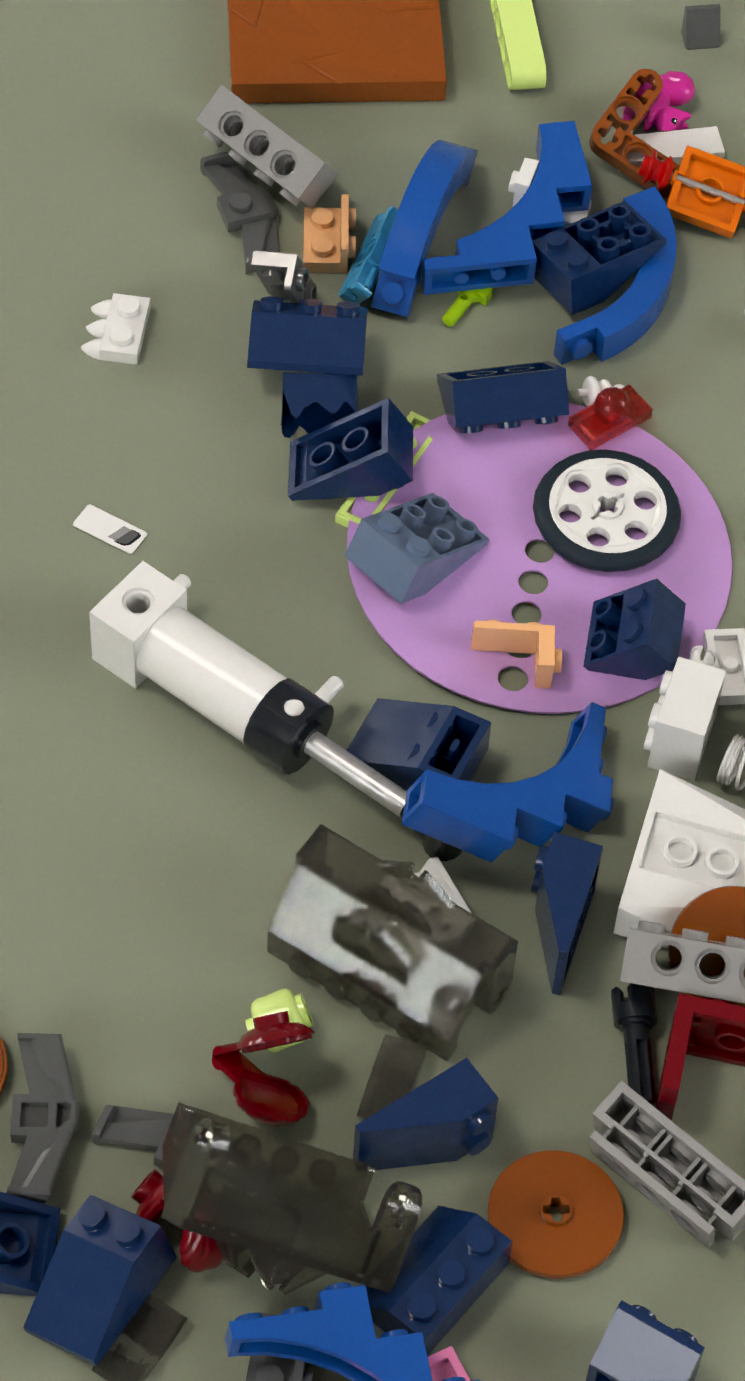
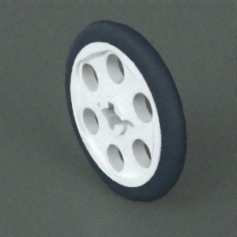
(621, 551)

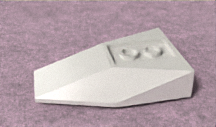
(684, 849)

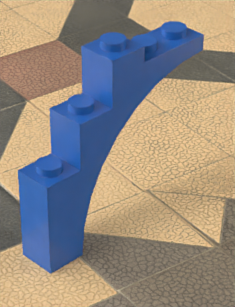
(493, 815)
(334, 1337)

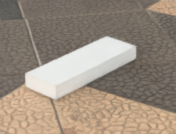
(674, 143)

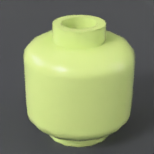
(278, 1002)

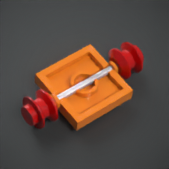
(703, 190)

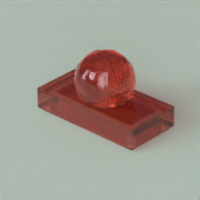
(610, 416)

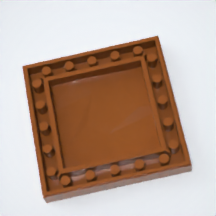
(336, 50)

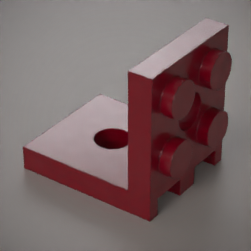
(704, 1030)

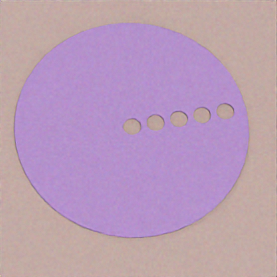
(493, 484)

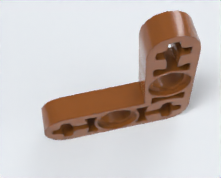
(623, 141)

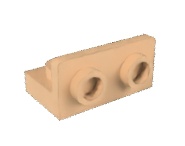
(328, 239)

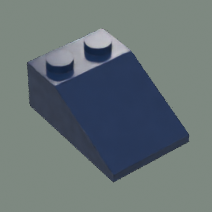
(353, 456)
(564, 891)
(431, 1123)
(26, 1243)
(98, 1279)

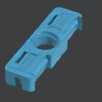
(365, 267)

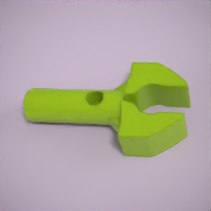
(463, 302)

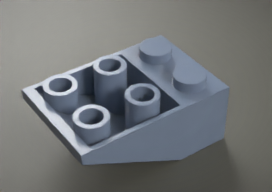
(414, 546)

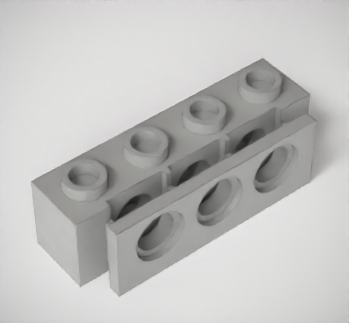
(267, 147)
(642, 967)
(675, 1159)

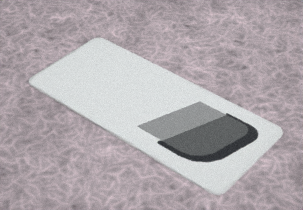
(109, 529)

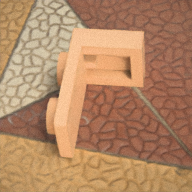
(521, 638)

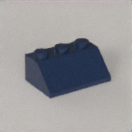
(307, 336)
(504, 395)
(442, 1274)

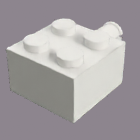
(684, 714)

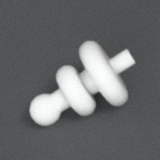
(592, 387)

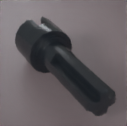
(635, 1018)

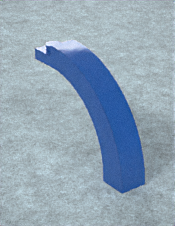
(419, 214)
(640, 305)

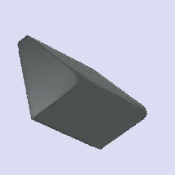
(701, 26)

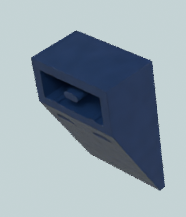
(594, 256)
(411, 737)

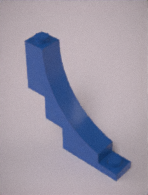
(504, 250)

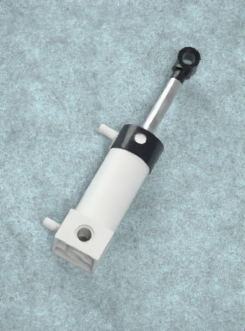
(149, 633)

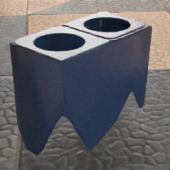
(316, 400)

